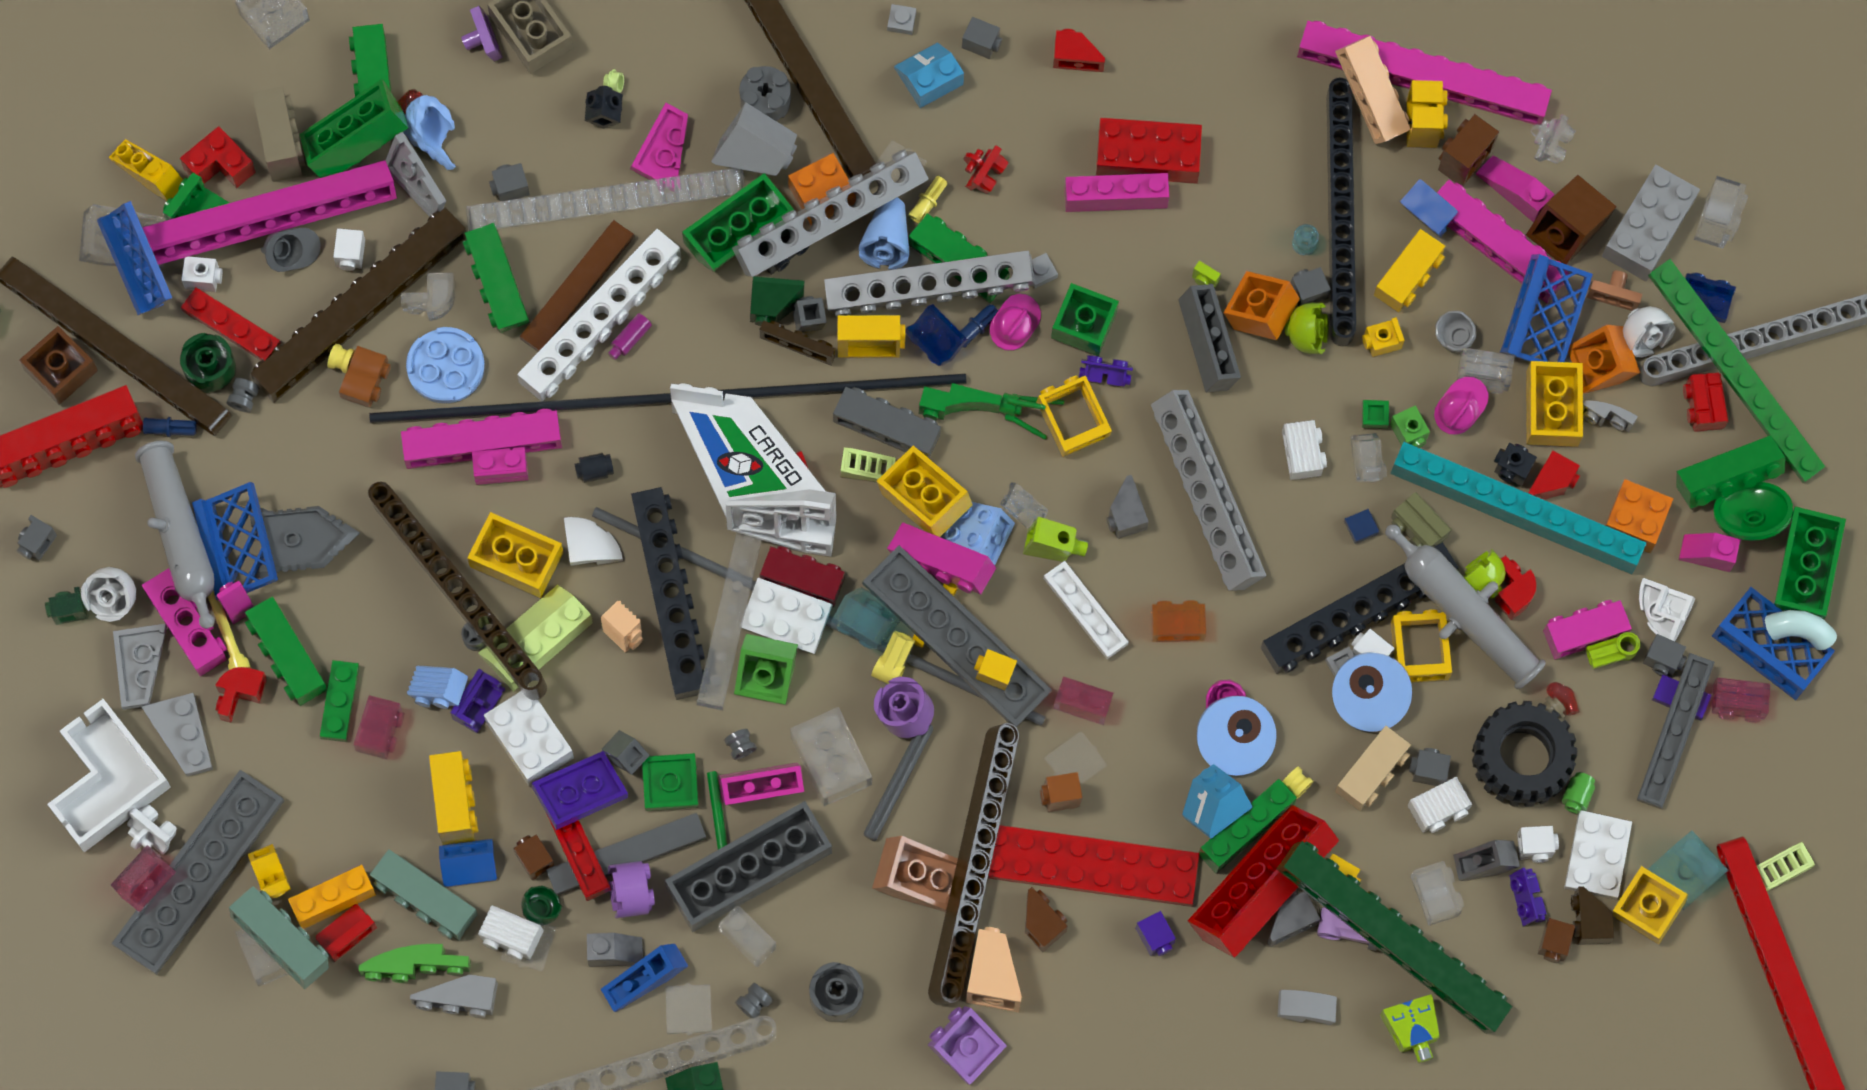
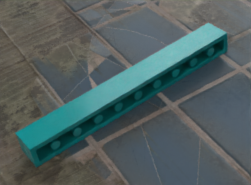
(1518, 508)

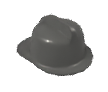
(291, 249)

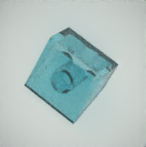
(865, 618)
(1689, 867)

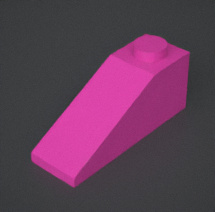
(1516, 186)

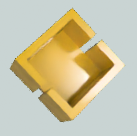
(1426, 111)

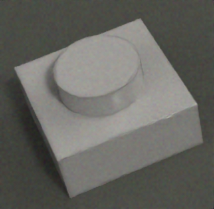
(901, 19)
(1043, 270)
(1337, 660)

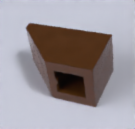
(1043, 923)

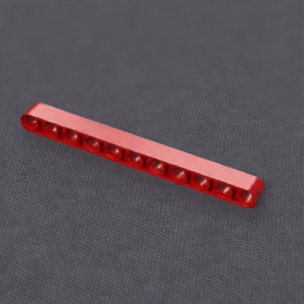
(1779, 966)

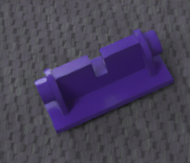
(1096, 368)
(1524, 885)

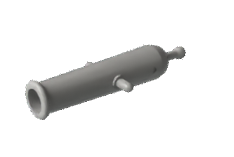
(177, 527)
(1467, 609)

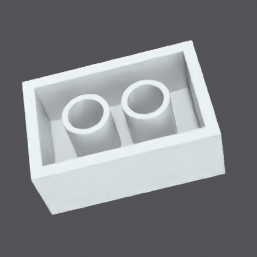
(528, 737)

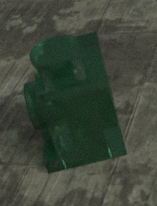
(66, 607)

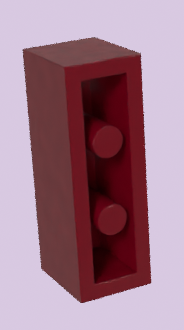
(803, 574)

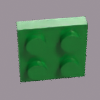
(670, 782)

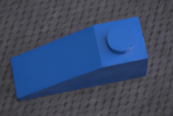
(644, 976)

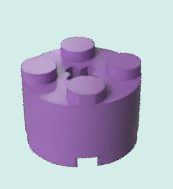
(904, 707)
(630, 890)

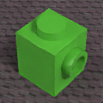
(1410, 427)

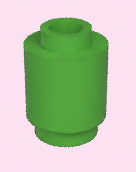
(1578, 792)

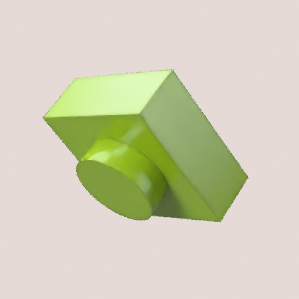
(1205, 275)

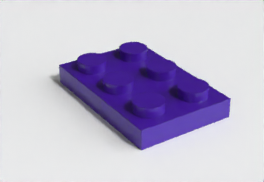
(579, 790)

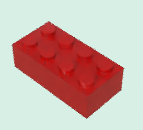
(1149, 148)

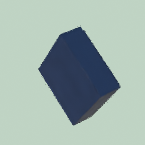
(1361, 526)

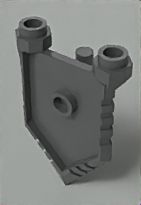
(303, 538)

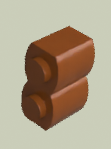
(364, 377)

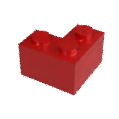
(216, 154)

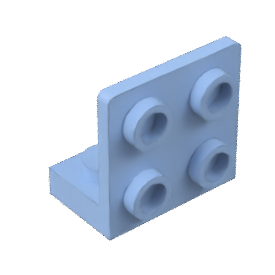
(982, 530)

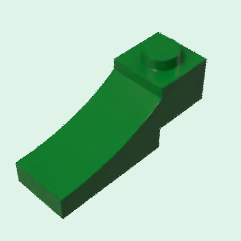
(938, 403)

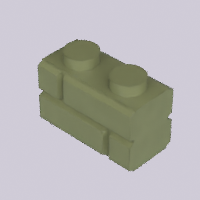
(1420, 522)

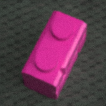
(500, 466)

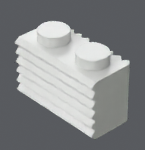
(1303, 449)
(1440, 805)
(510, 933)

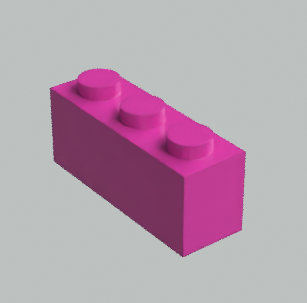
(1586, 628)
(761, 783)

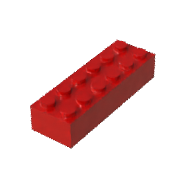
(68, 435)
(1254, 886)

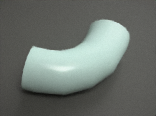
(1801, 625)

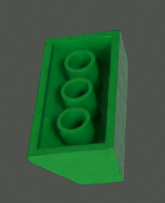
(353, 131)
(740, 215)
(1810, 562)

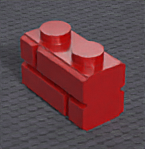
(1706, 402)

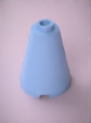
(886, 237)

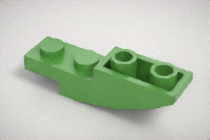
(402, 963)

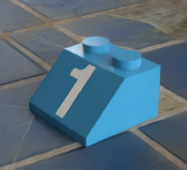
(930, 74)
(1214, 801)

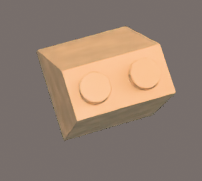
(992, 974)

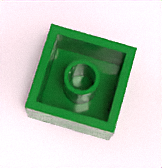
(1084, 319)

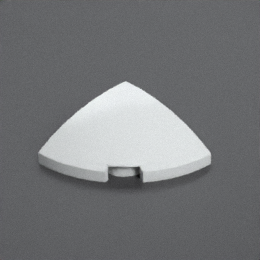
(590, 543)
(1664, 608)

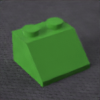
(765, 669)

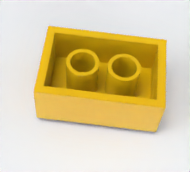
(1554, 403)
(924, 492)
(515, 555)
(453, 798)

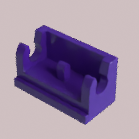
(477, 699)

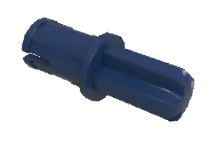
(978, 323)
(169, 427)

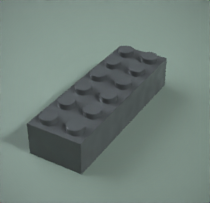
(748, 866)

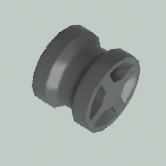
(468, 635)
(740, 744)

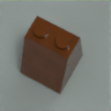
(1570, 220)

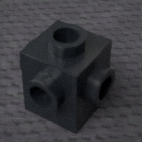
(603, 107)
(1514, 463)

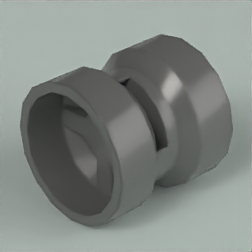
(243, 395)
(753, 1001)

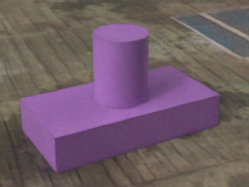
(483, 35)

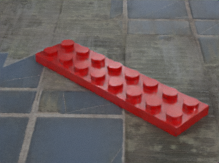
(1094, 865)

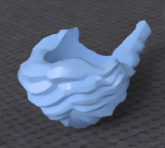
(428, 127)

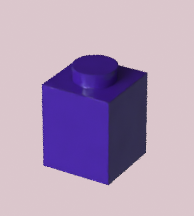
(1156, 934)

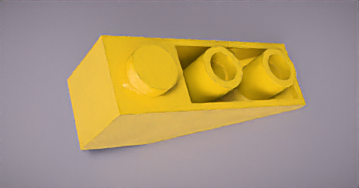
(147, 169)

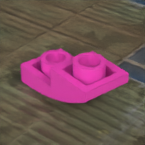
(234, 601)

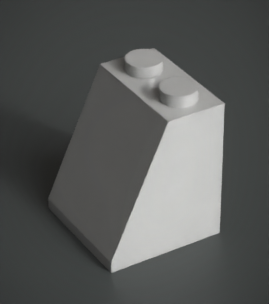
(755, 143)

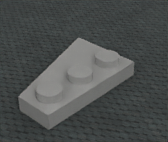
(413, 176)
(137, 663)
(182, 731)

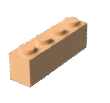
(1373, 90)

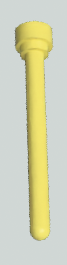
(236, 659)

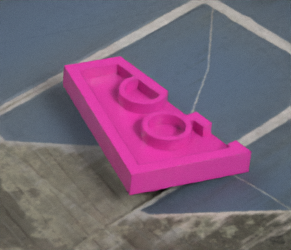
(663, 146)

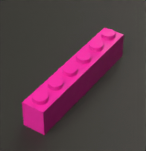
(1494, 237)
(457, 441)

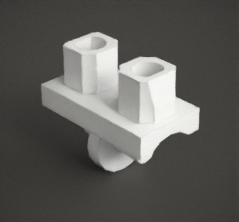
(147, 833)

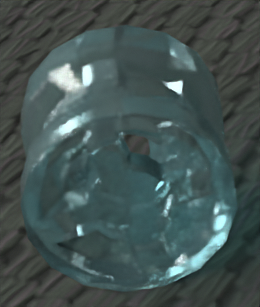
(1307, 234)

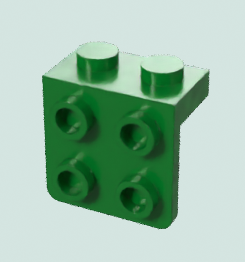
(191, 199)

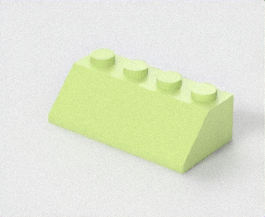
(543, 630)

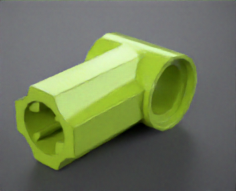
(1611, 651)

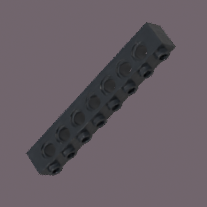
(645, 504)
(1284, 660)

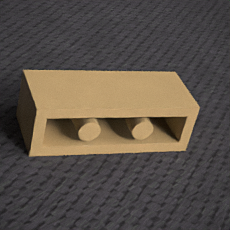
(1374, 769)

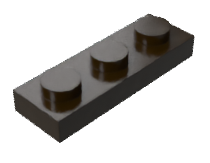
(797, 342)

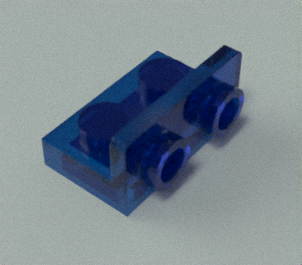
(1714, 294)
(936, 336)

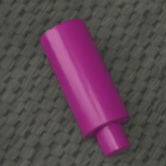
(629, 336)

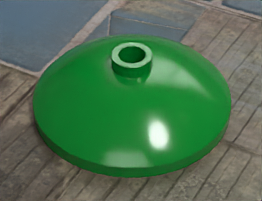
(1754, 512)

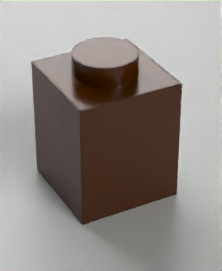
(533, 856)
(1556, 940)

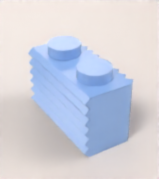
(437, 686)

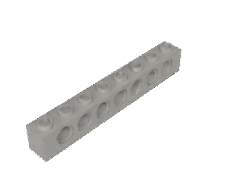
(911, 175)
(839, 288)
(1216, 507)

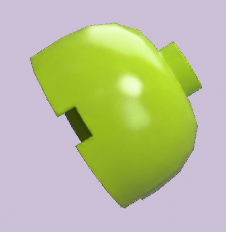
(1308, 328)
(1485, 569)

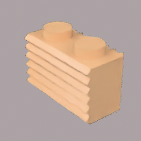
(622, 627)

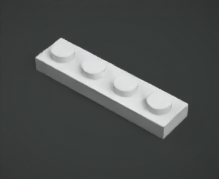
(1085, 610)

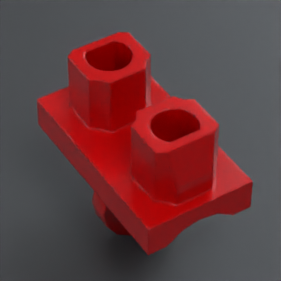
(991, 160)

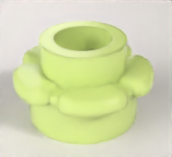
(614, 80)

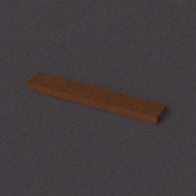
(577, 286)

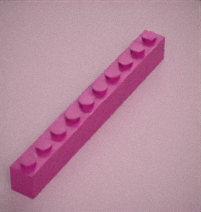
(1462, 81)
(270, 212)

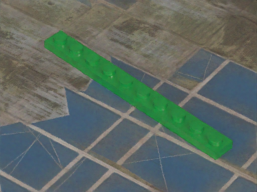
(1736, 370)

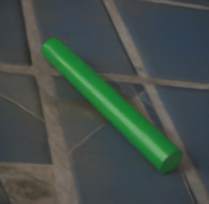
(717, 810)

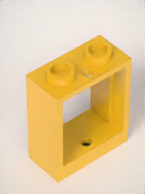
(870, 336)
(1086, 438)
(1425, 672)

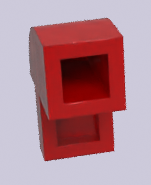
(1520, 589)
(236, 684)

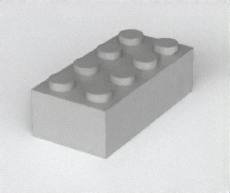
(1650, 222)

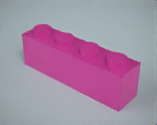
(1116, 192)
(945, 559)

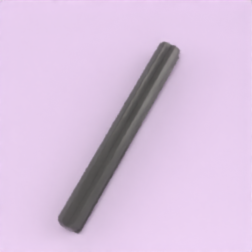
(896, 785)

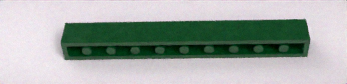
(1395, 937)

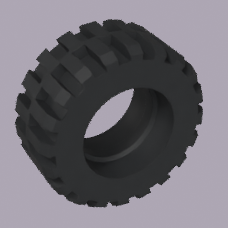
(1543, 726)

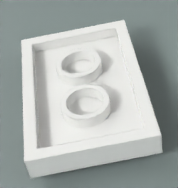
(786, 615)
(1598, 854)

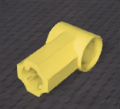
(892, 661)

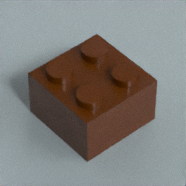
(1467, 150)
(58, 365)

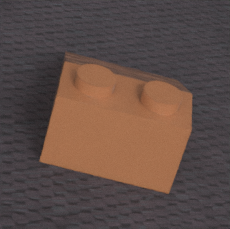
(915, 873)

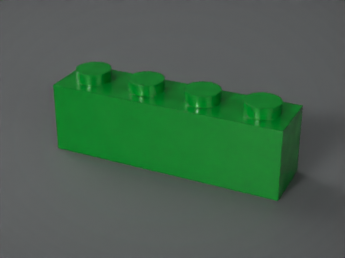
(370, 56)
(943, 245)
(496, 277)
(1730, 472)
(285, 651)
(1247, 828)

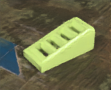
(869, 457)
(1804, 857)

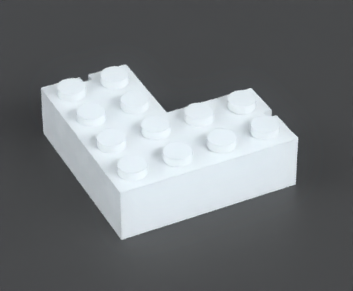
(118, 778)

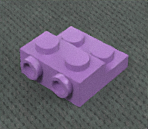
(966, 1044)

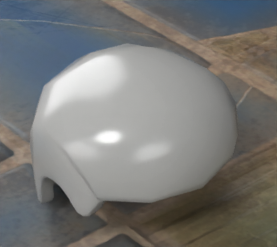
(1455, 331)

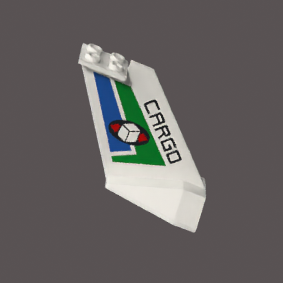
(755, 471)

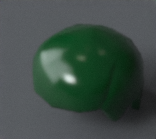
(541, 905)

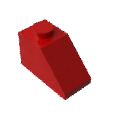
(1076, 52)
(1555, 477)

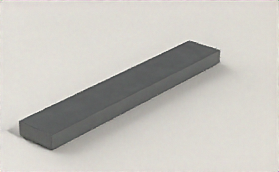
(1675, 731)
(637, 848)

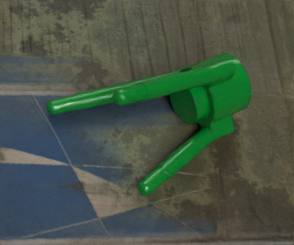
(1013, 405)

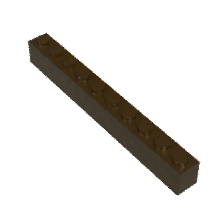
(359, 304)

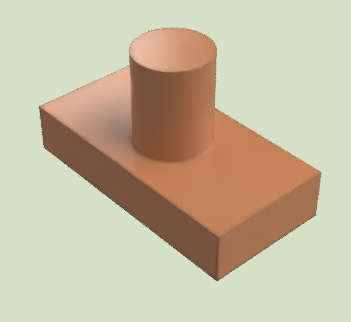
(1614, 292)

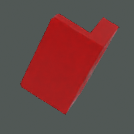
(346, 932)

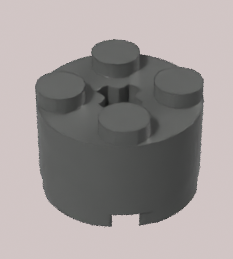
(768, 82)
(839, 977)

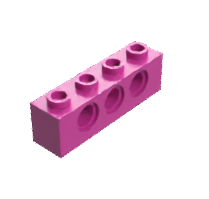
(202, 658)

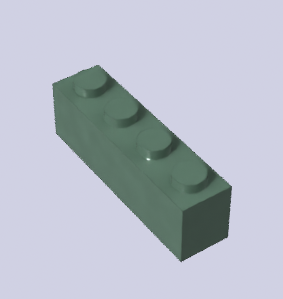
(423, 894)
(279, 937)

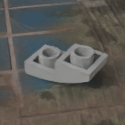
(1597, 412)
(1307, 1005)

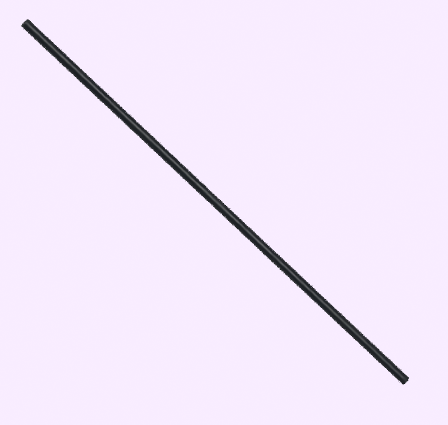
(664, 398)

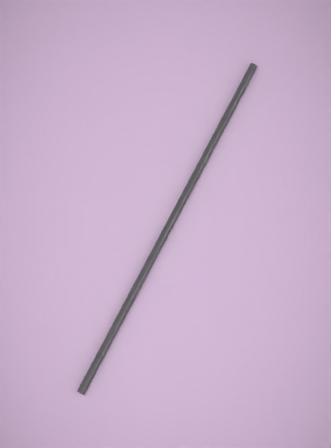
(722, 571)

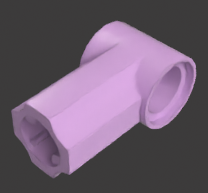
(1333, 928)

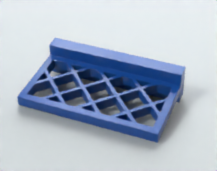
(134, 258)
(1528, 300)
(214, 543)
(1758, 656)

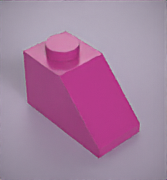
(1710, 550)

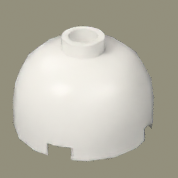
(1647, 329)
(109, 593)

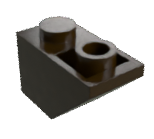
(1593, 919)

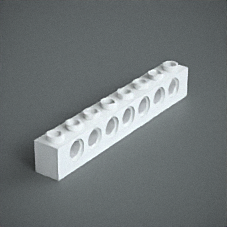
(654, 247)

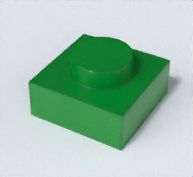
(1375, 414)

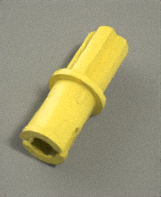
(928, 199)

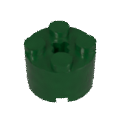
(209, 348)

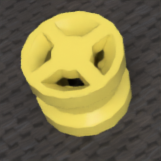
(340, 358)
(1297, 782)

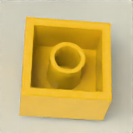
(1650, 905)

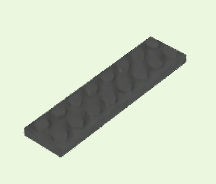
(952, 633)
(200, 871)

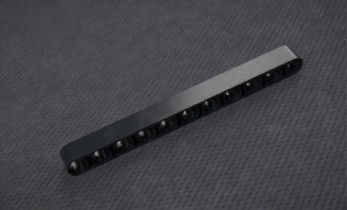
(1339, 222)

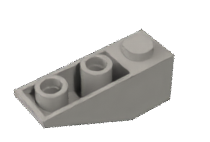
(466, 994)

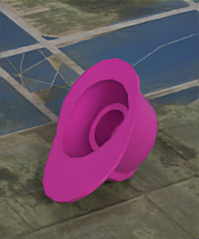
(1015, 322)
(1461, 405)

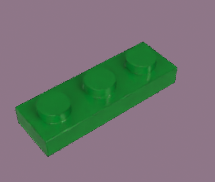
(339, 701)

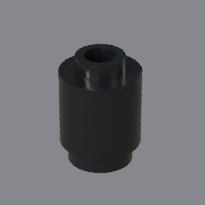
(594, 467)

